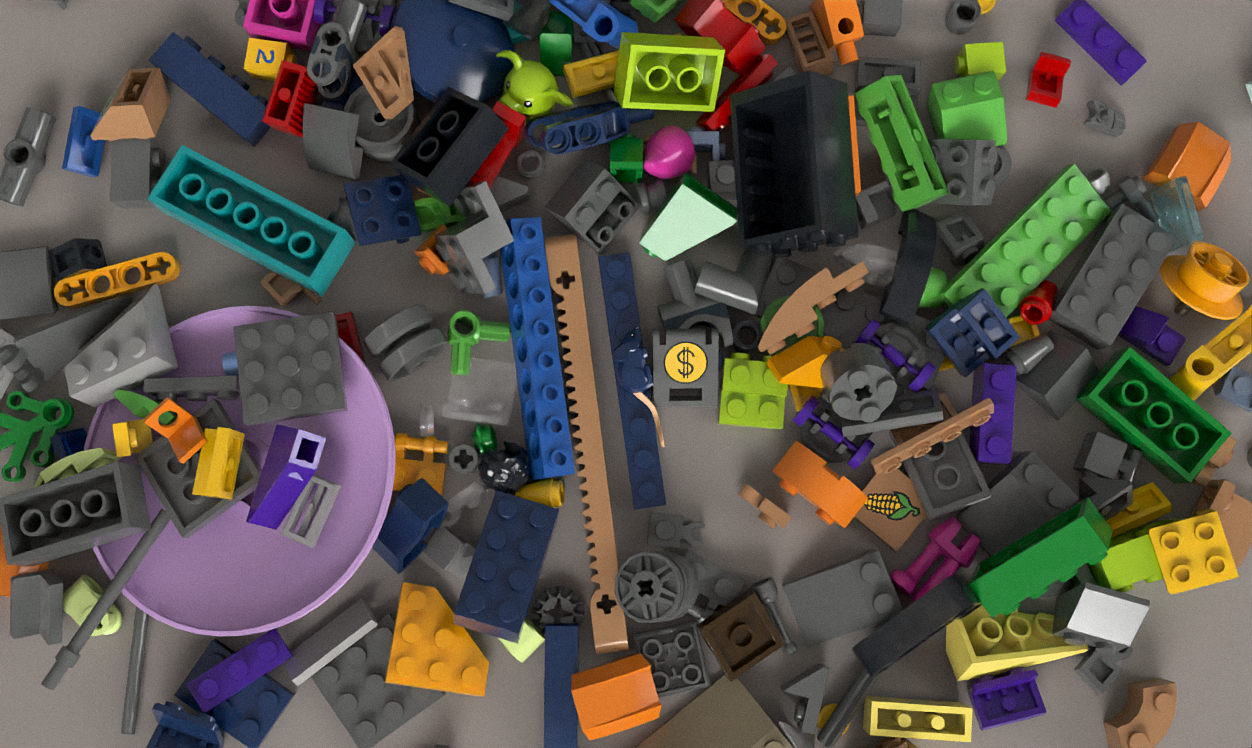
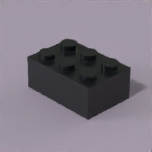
(449, 145)

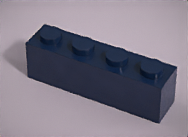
(211, 87)

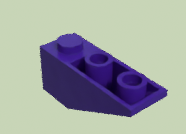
(286, 472)

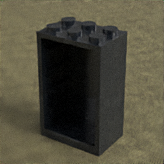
(794, 165)

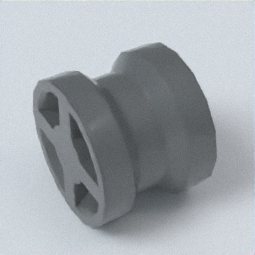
(651, 195)

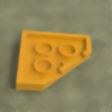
(431, 649)

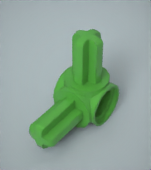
(462, 344)

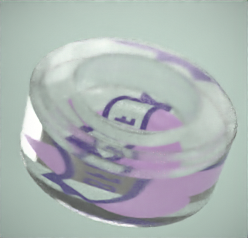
(427, 420)

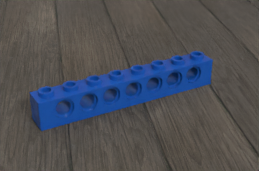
(536, 351)

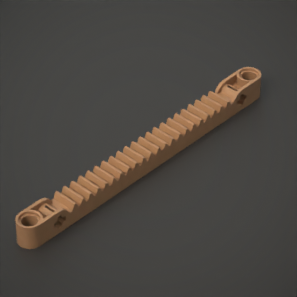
(563, 260)

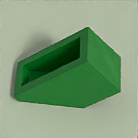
(626, 159)

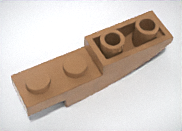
(797, 311)

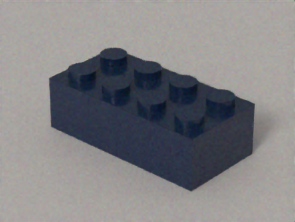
(506, 567)

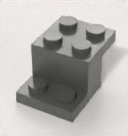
(473, 239)

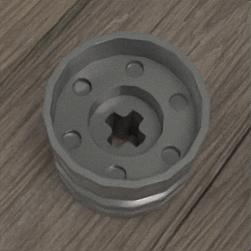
(673, 585)

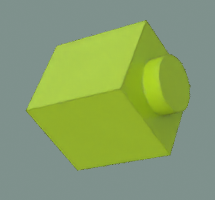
(980, 58)

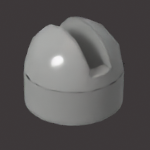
(1098, 179)

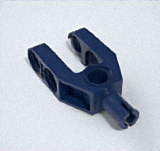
(600, 121)

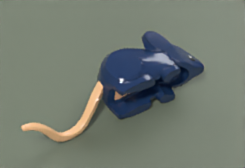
(634, 373)

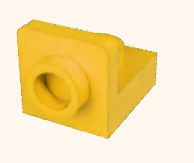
(131, 437)

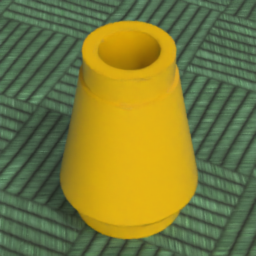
(544, 492)

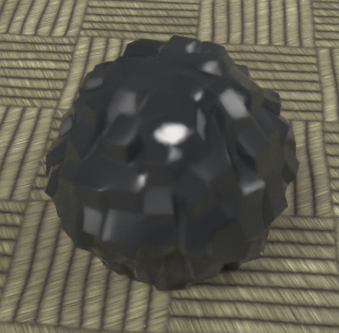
(505, 469)

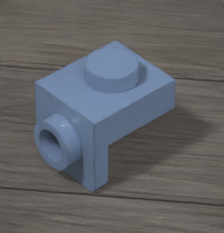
(707, 142)

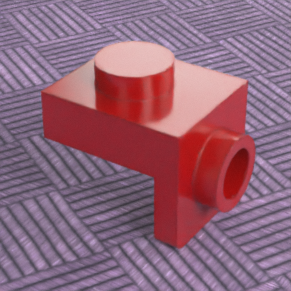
(1047, 79)

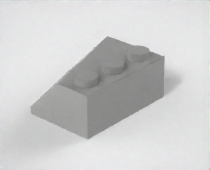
(123, 352)

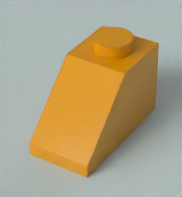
(803, 361)

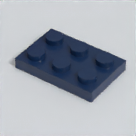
(249, 712)

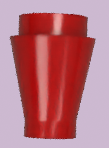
(1039, 304)

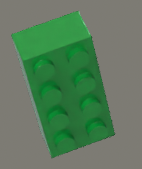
(1153, 416)
(1041, 558)

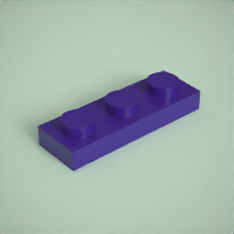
(1100, 41)
(239, 670)

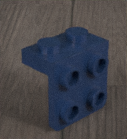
(182, 729)

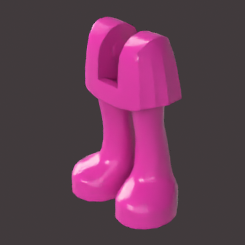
(940, 544)

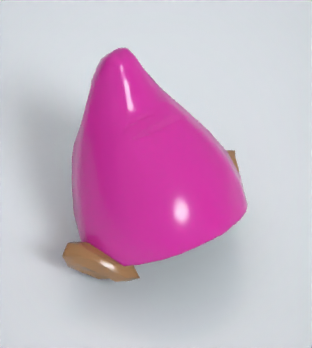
(669, 153)

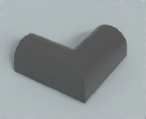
(739, 287)

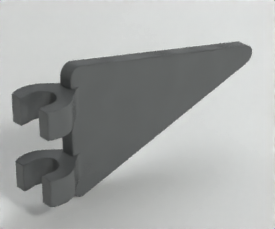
(56, 343)

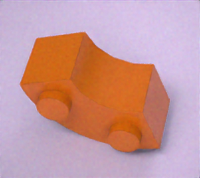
(807, 475)

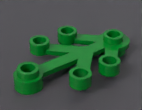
(23, 431)

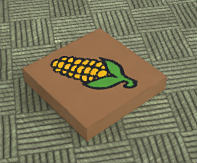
(891, 508)

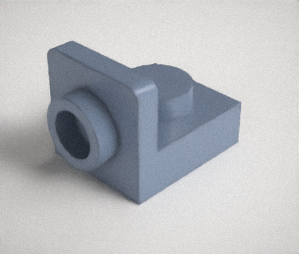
(1236, 388)

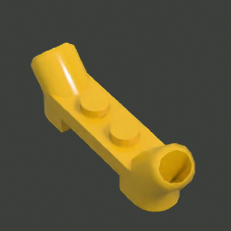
(1215, 358)

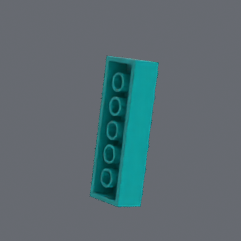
(252, 220)

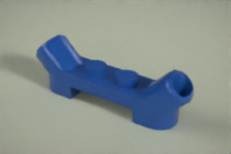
(598, 19)

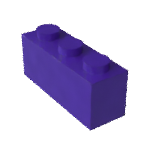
(993, 440)

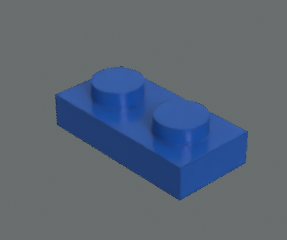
(82, 152)

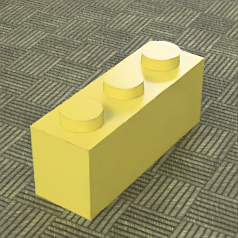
(917, 719)

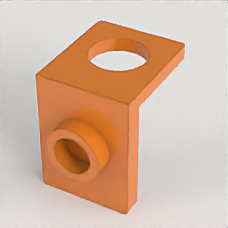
(183, 434)

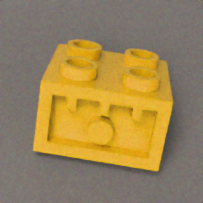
(1193, 552)

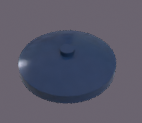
(453, 49)

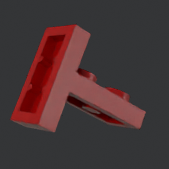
(512, 138)

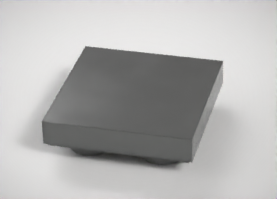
(674, 658)

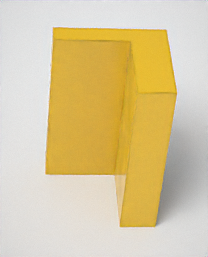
(219, 463)

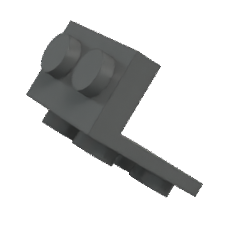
(966, 170)

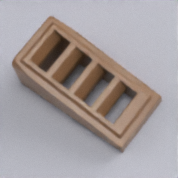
(818, 62)

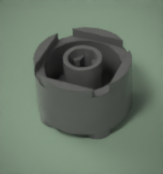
(858, 382)

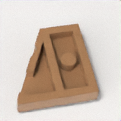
(387, 73)

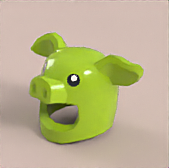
(530, 87)

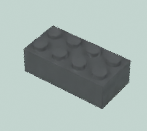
(1111, 276)
(73, 514)

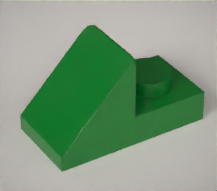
(557, 43)

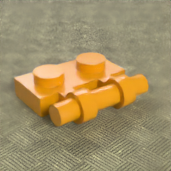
(411, 471)

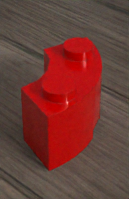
(713, 20)

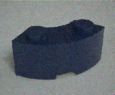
(409, 523)

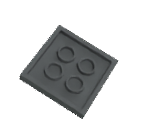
(290, 368)
(175, 481)
(359, 695)

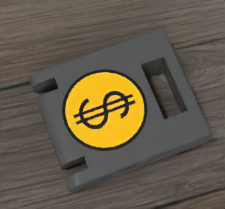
(683, 364)

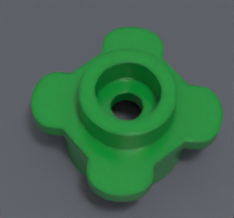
(484, 438)

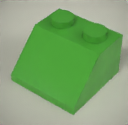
(968, 108)

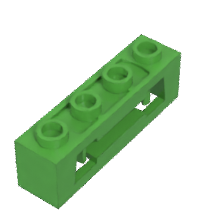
(900, 142)

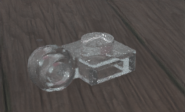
(471, 496)

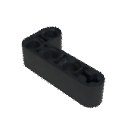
(916, 624)

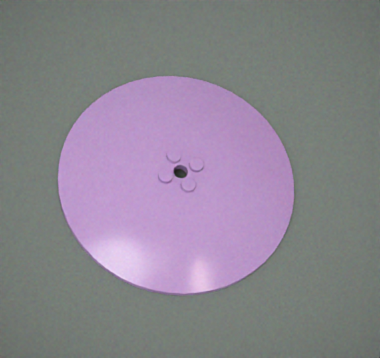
(241, 574)

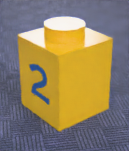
(265, 57)

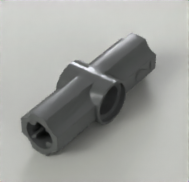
(31, 138)

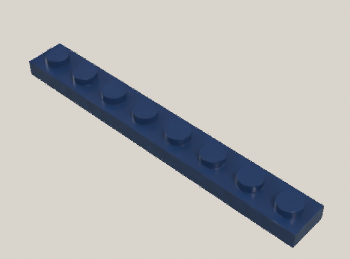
(635, 415)

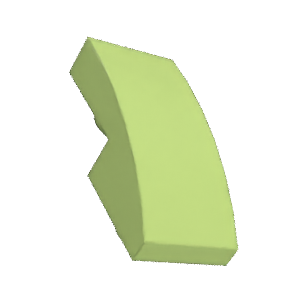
(78, 463)

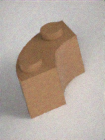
(1145, 715)

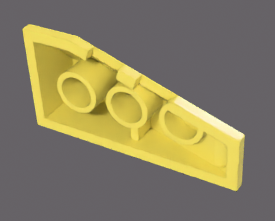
(998, 644)

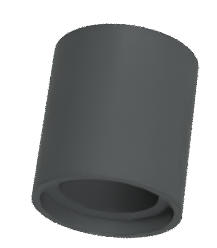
(955, 23)

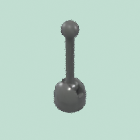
(767, 593)

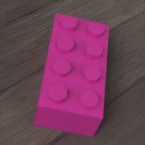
(283, 22)

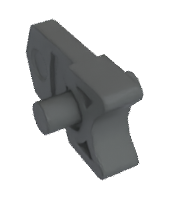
(1105, 118)

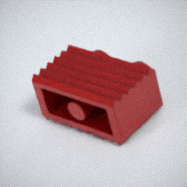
(287, 99)

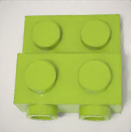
(751, 394)

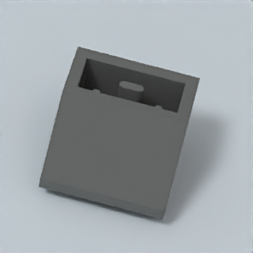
(592, 205)

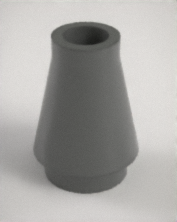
(1028, 353)

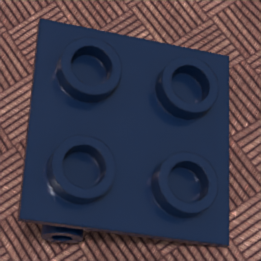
(382, 210)

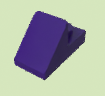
(1151, 335)

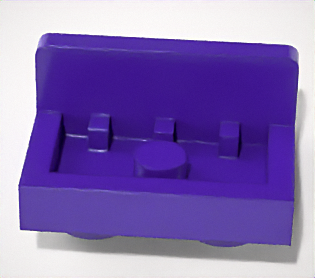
(1006, 698)

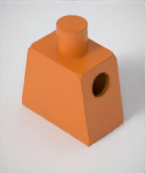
(841, 15)

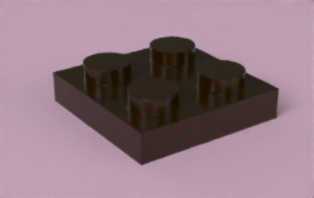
(740, 635)

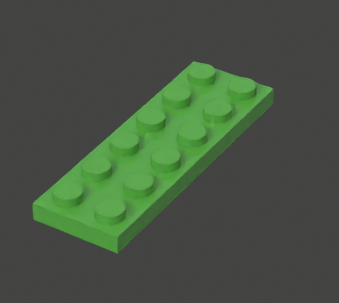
(1032, 242)

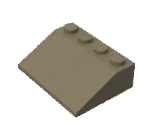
(719, 718)

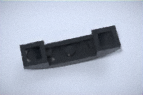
(911, 268)

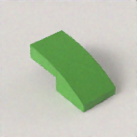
(434, 213)
(142, 406)

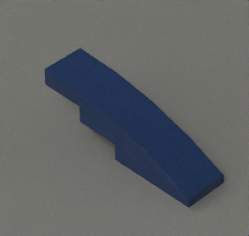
(559, 705)

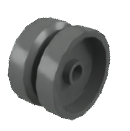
(377, 135)
(405, 342)

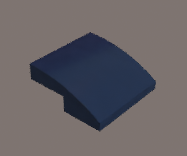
(972, 332)

